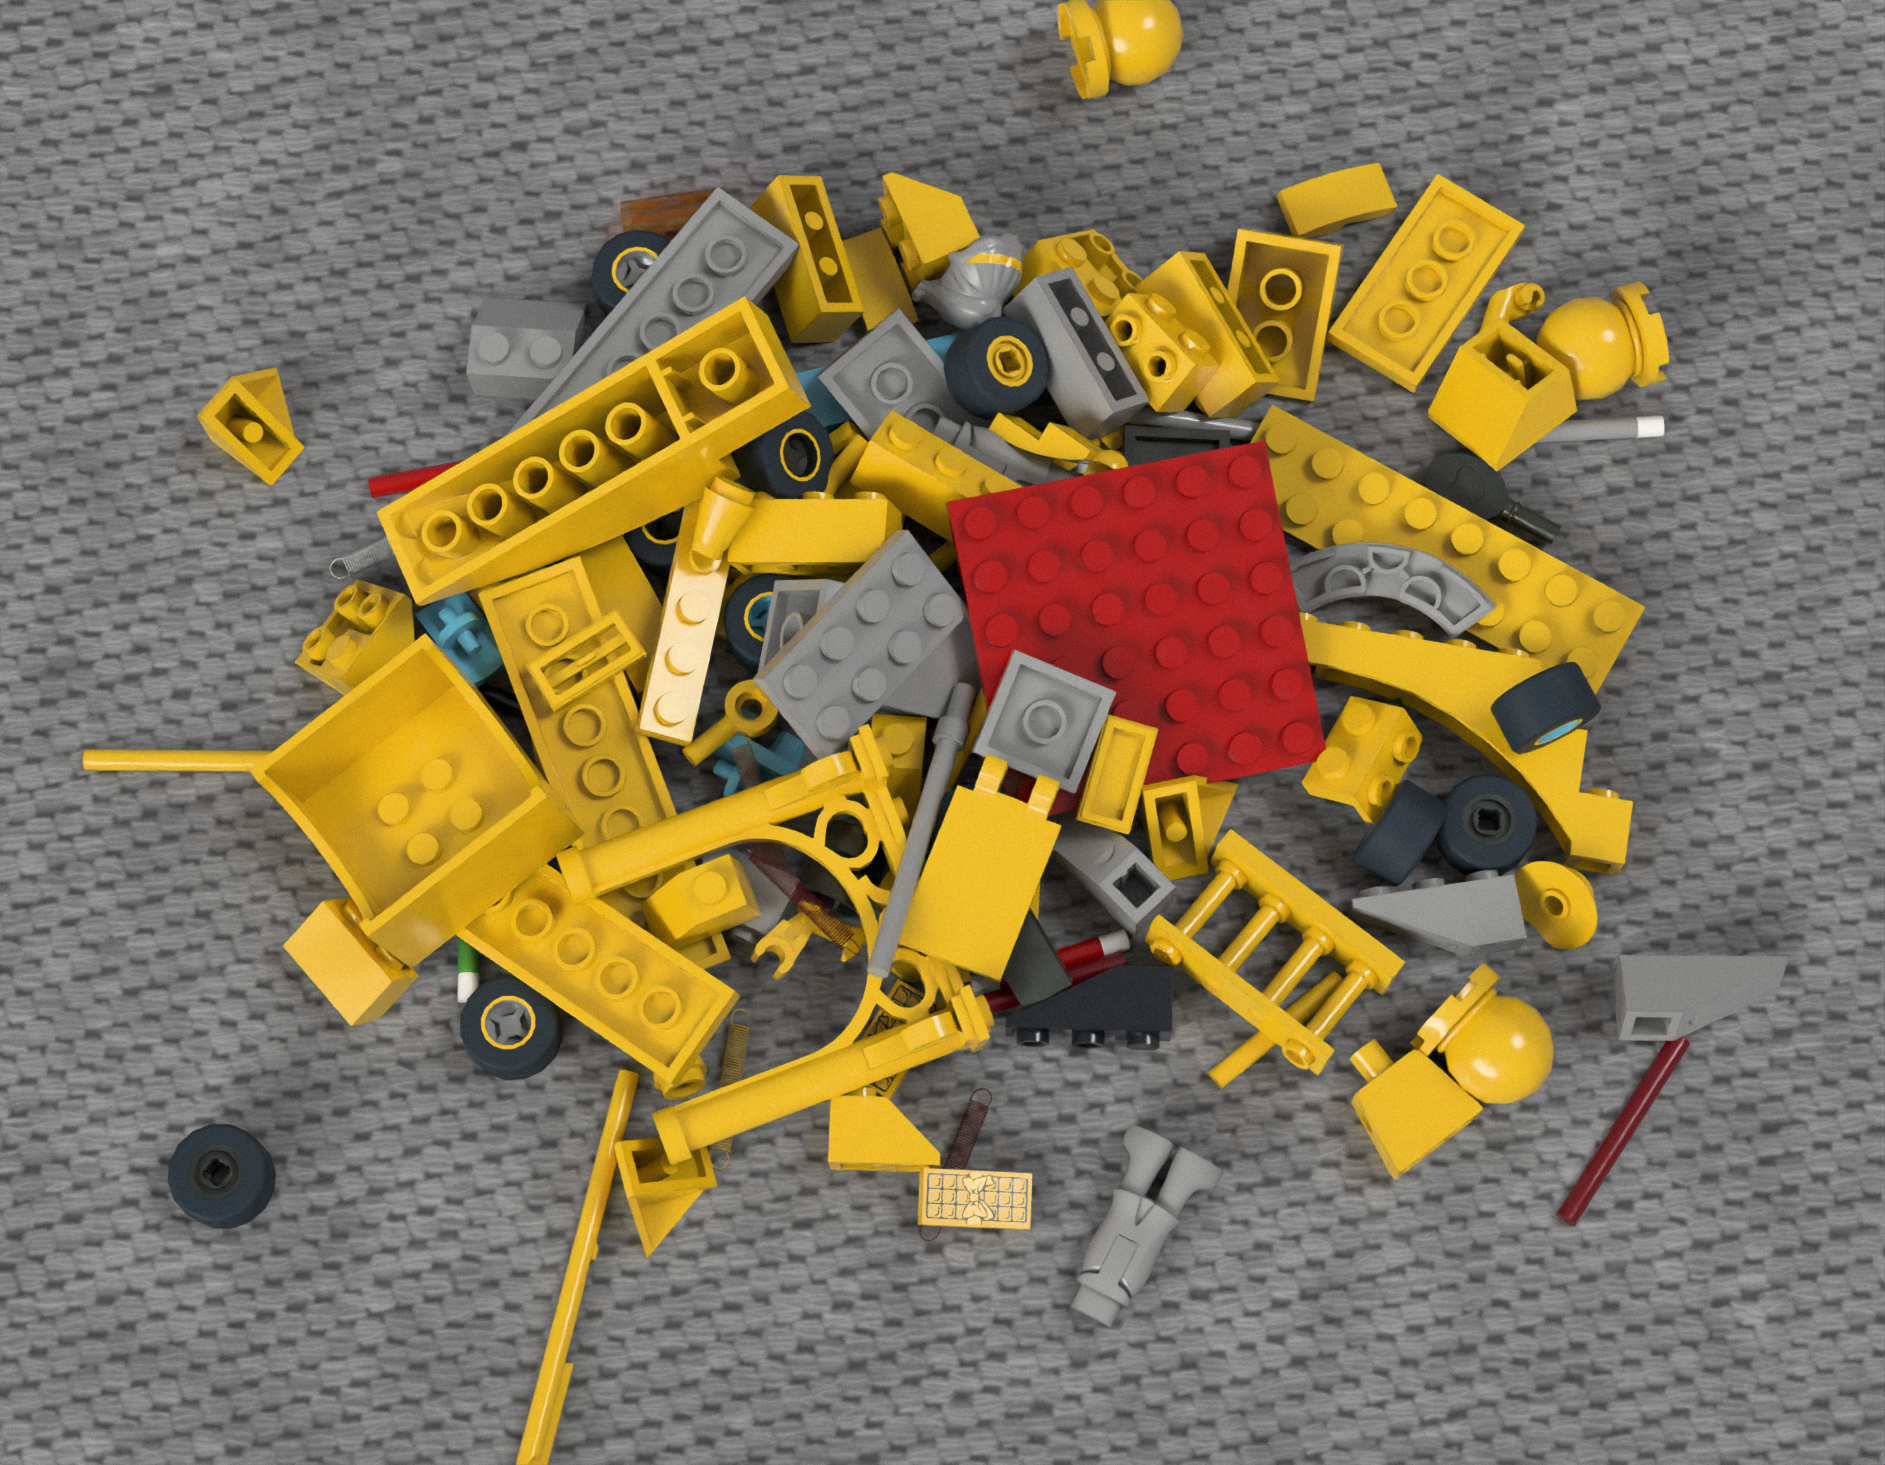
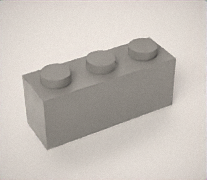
(1085, 363)

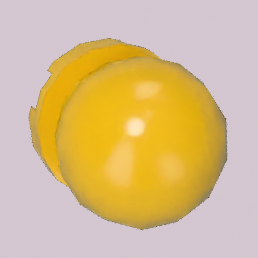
(1119, 41)
(1607, 342)
(1490, 1042)

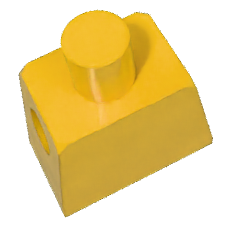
(1408, 1105)

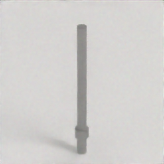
(949, 739)

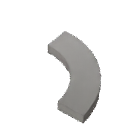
(1393, 573)

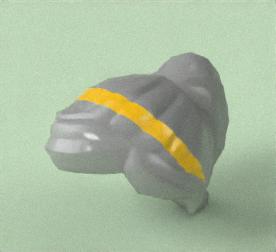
(976, 281)

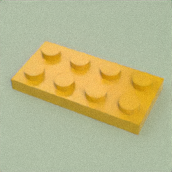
(1425, 283)

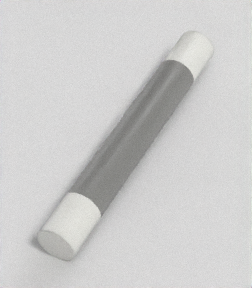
(1606, 429)

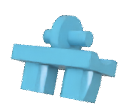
(463, 636)
(781, 759)

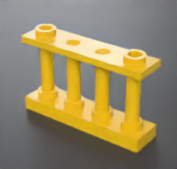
(1280, 900)

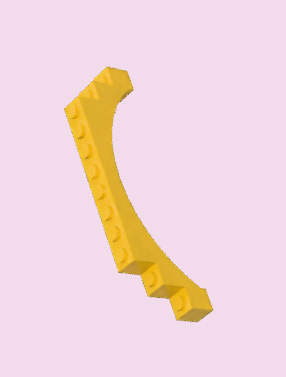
(1456, 689)

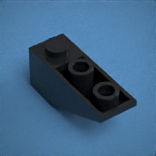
(1121, 999)

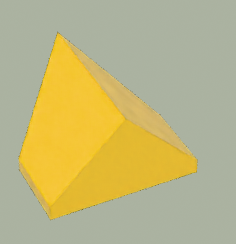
(253, 423)
(1182, 822)
(660, 1191)

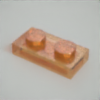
(662, 212)

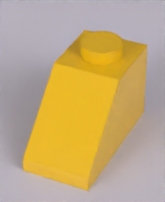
(907, 744)
(701, 903)
(875, 1136)

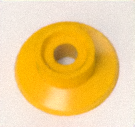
(1557, 903)

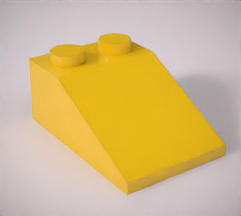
(1287, 300)

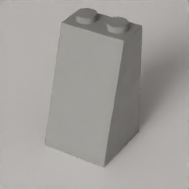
(922, 694)

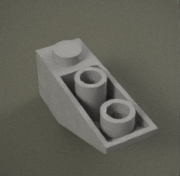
(1112, 872)
(1456, 917)
(1682, 993)

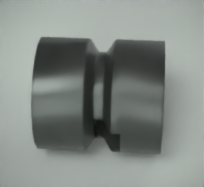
(848, 842)

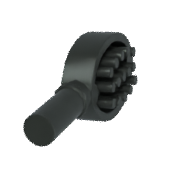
(1484, 493)

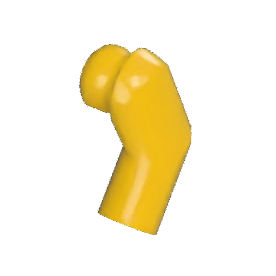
(1514, 303)

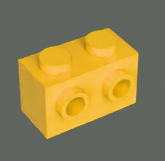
(1162, 353)
(346, 964)

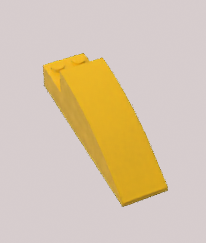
(599, 459)

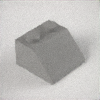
(522, 345)

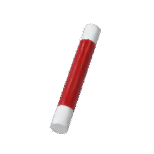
(1069, 955)

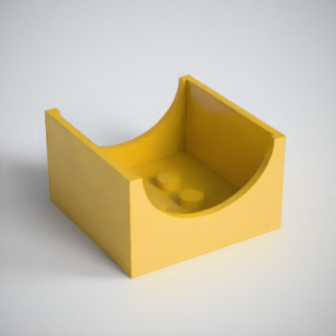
(418, 801)

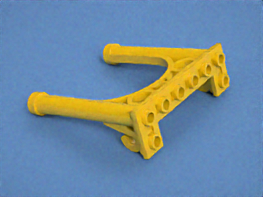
(753, 817)

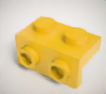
(1365, 757)

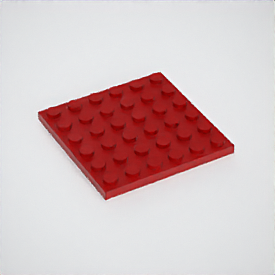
(1157, 588)

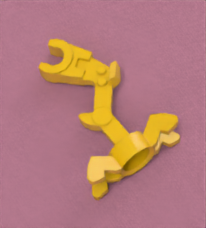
(791, 936)

